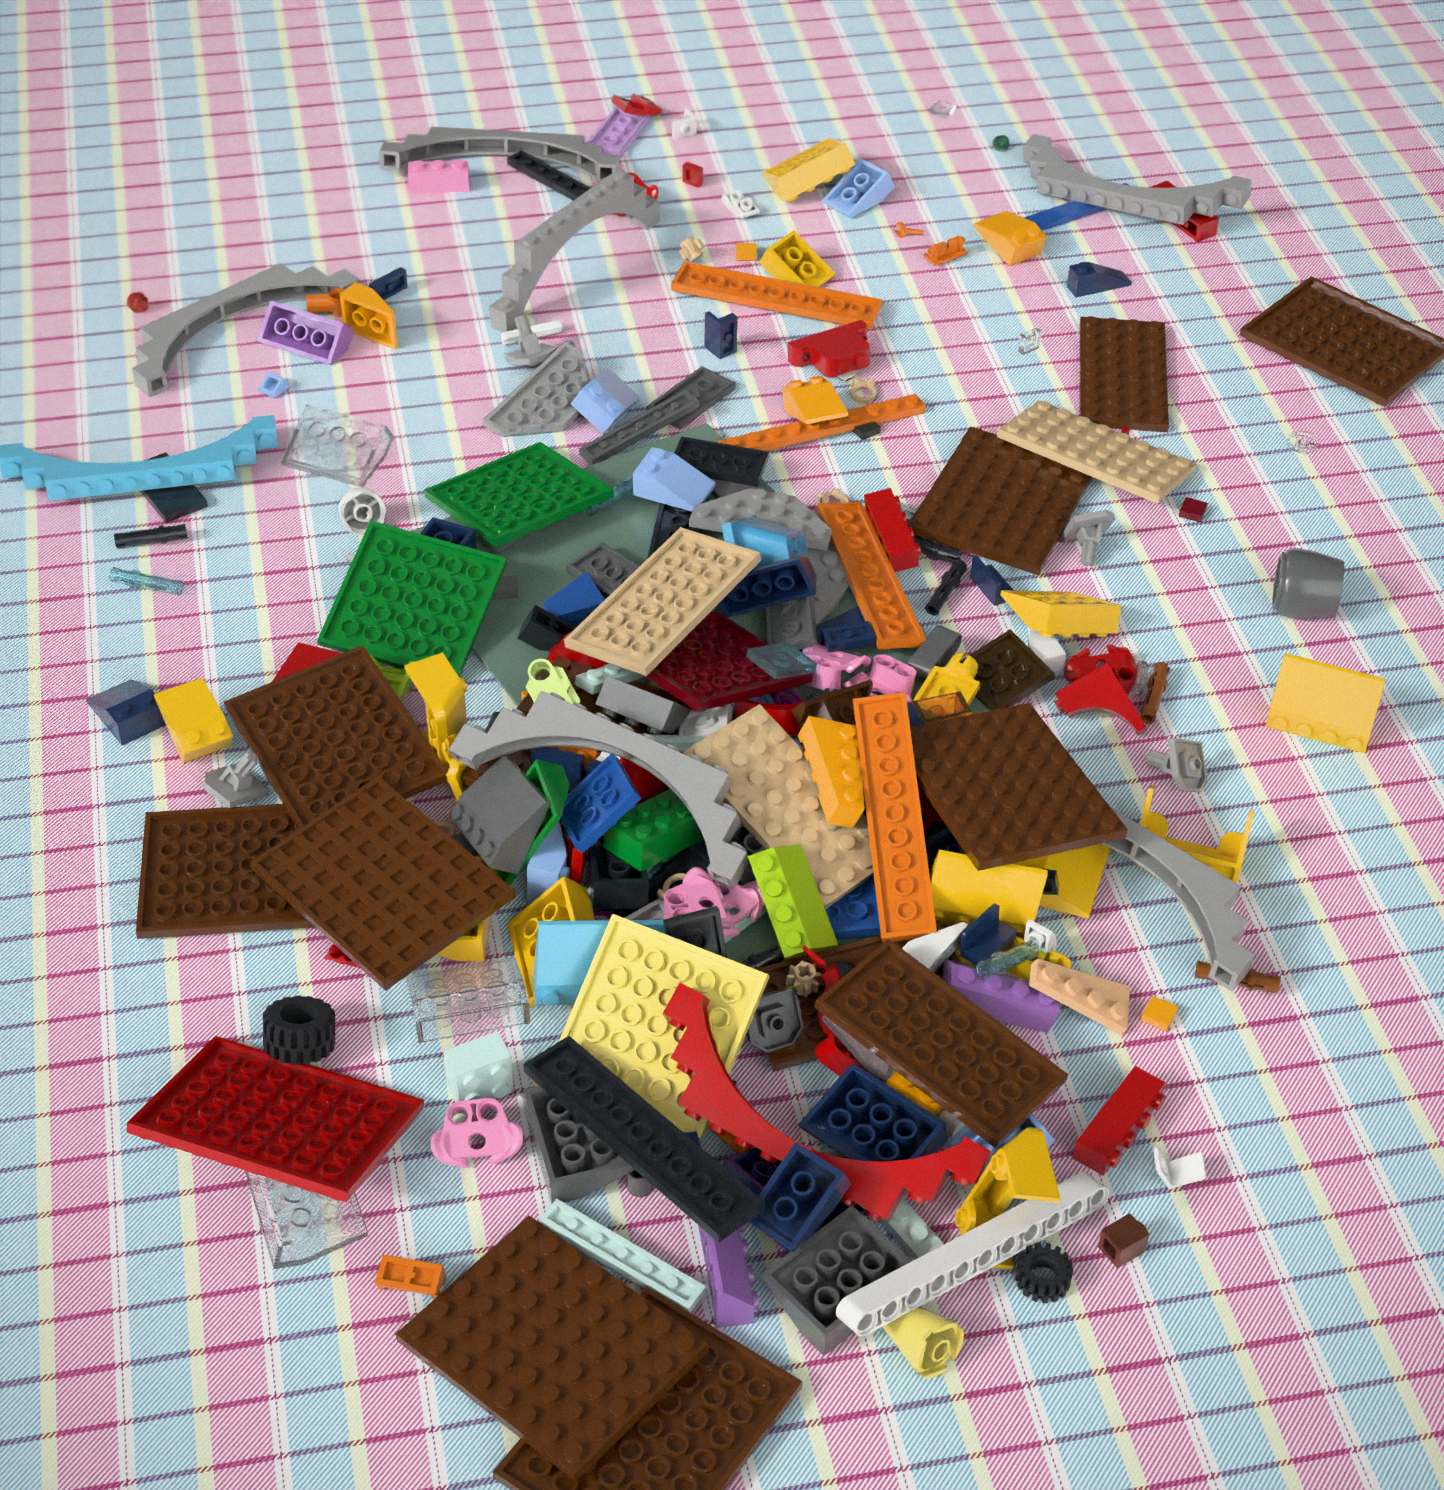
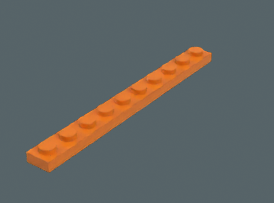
(800, 432)

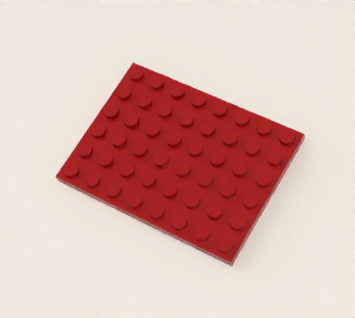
(277, 1118)

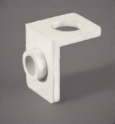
(686, 126)
(1181, 1170)

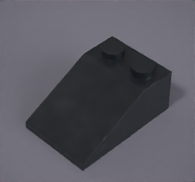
(614, 881)

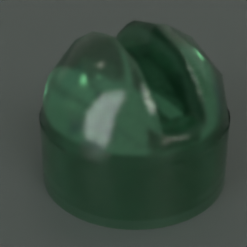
(1000, 143)

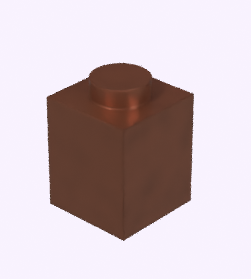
(1123, 1240)

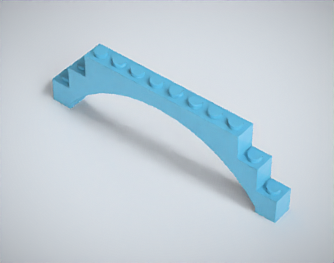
(83, 479)

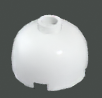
(360, 507)

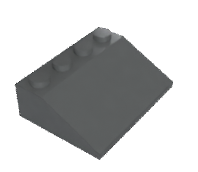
(501, 815)
(568, 1152)
(827, 1269)

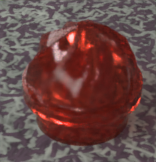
(137, 302)

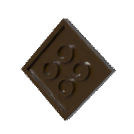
(1008, 671)

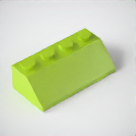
(792, 901)

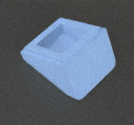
(273, 385)

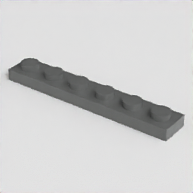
(639, 427)

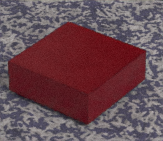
(1193, 509)

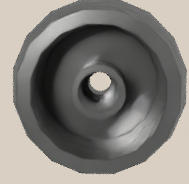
(1307, 584)

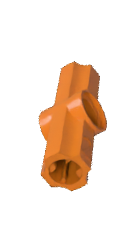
(325, 303)

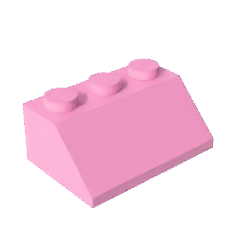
(438, 176)

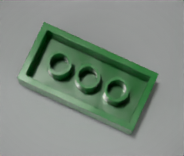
(653, 831)

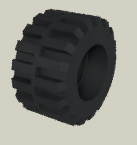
(299, 1030)

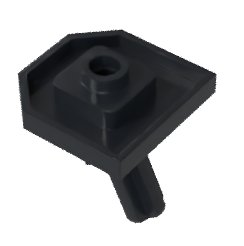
(776, 1020)

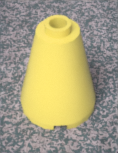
(926, 1340)

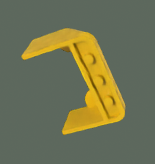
(443, 698)
(1224, 860)
(1016, 1171)

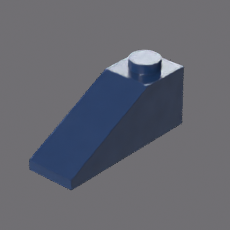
(1093, 278)

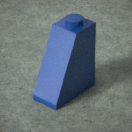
(575, 600)

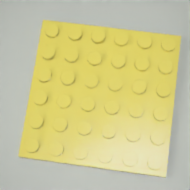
(623, 1006)

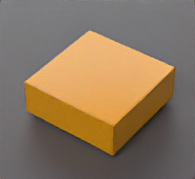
(746, 251)
(1159, 1013)

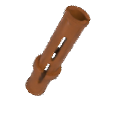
(1156, 686)
(1251, 981)

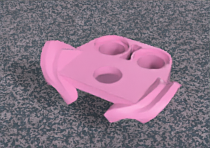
(830, 666)
(887, 676)
(694, 889)
(745, 898)
(501, 1136)

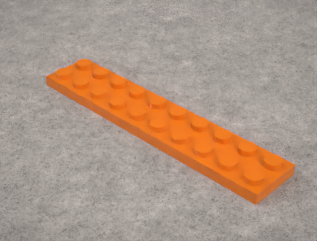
(776, 294)
(871, 576)
(894, 817)

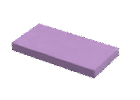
(618, 132)

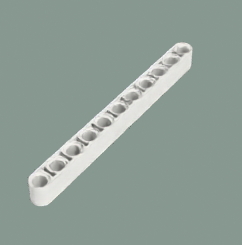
(969, 1255)

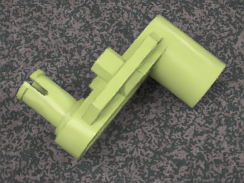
(556, 682)

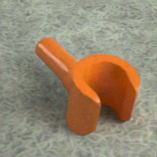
(904, 231)

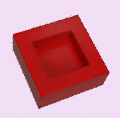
(692, 174)

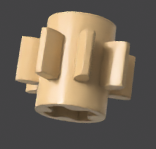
(691, 249)
(804, 978)

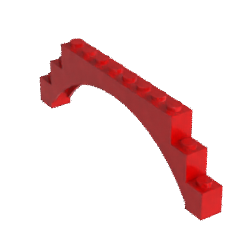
(716, 1098)

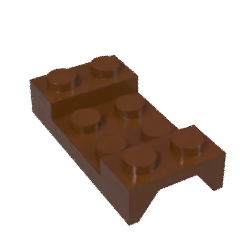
(833, 706)

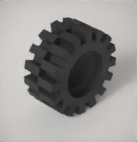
(1041, 1287)

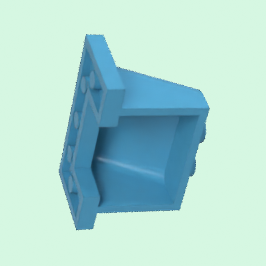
(770, 539)

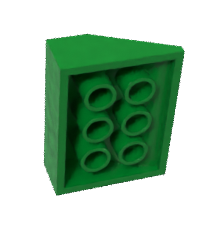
(554, 785)

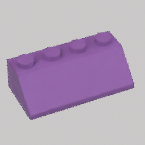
(305, 333)
(1003, 996)
(729, 1279)

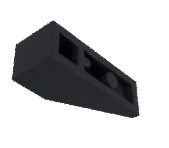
(543, 629)

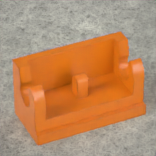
(410, 1275)

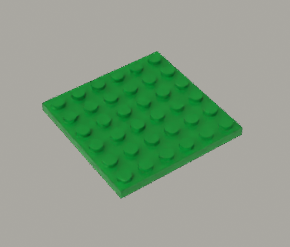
(518, 494)
(412, 598)

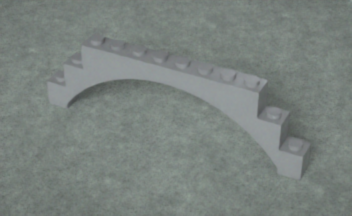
(452, 142)
(1167, 204)
(536, 249)
(170, 334)
(565, 724)
(1202, 893)

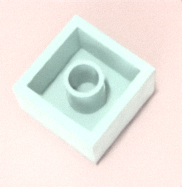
(479, 1069)

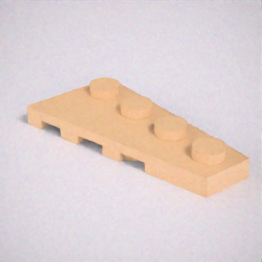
(1085, 993)

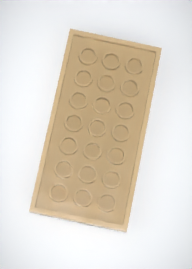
(1097, 451)
(662, 601)
(781, 801)

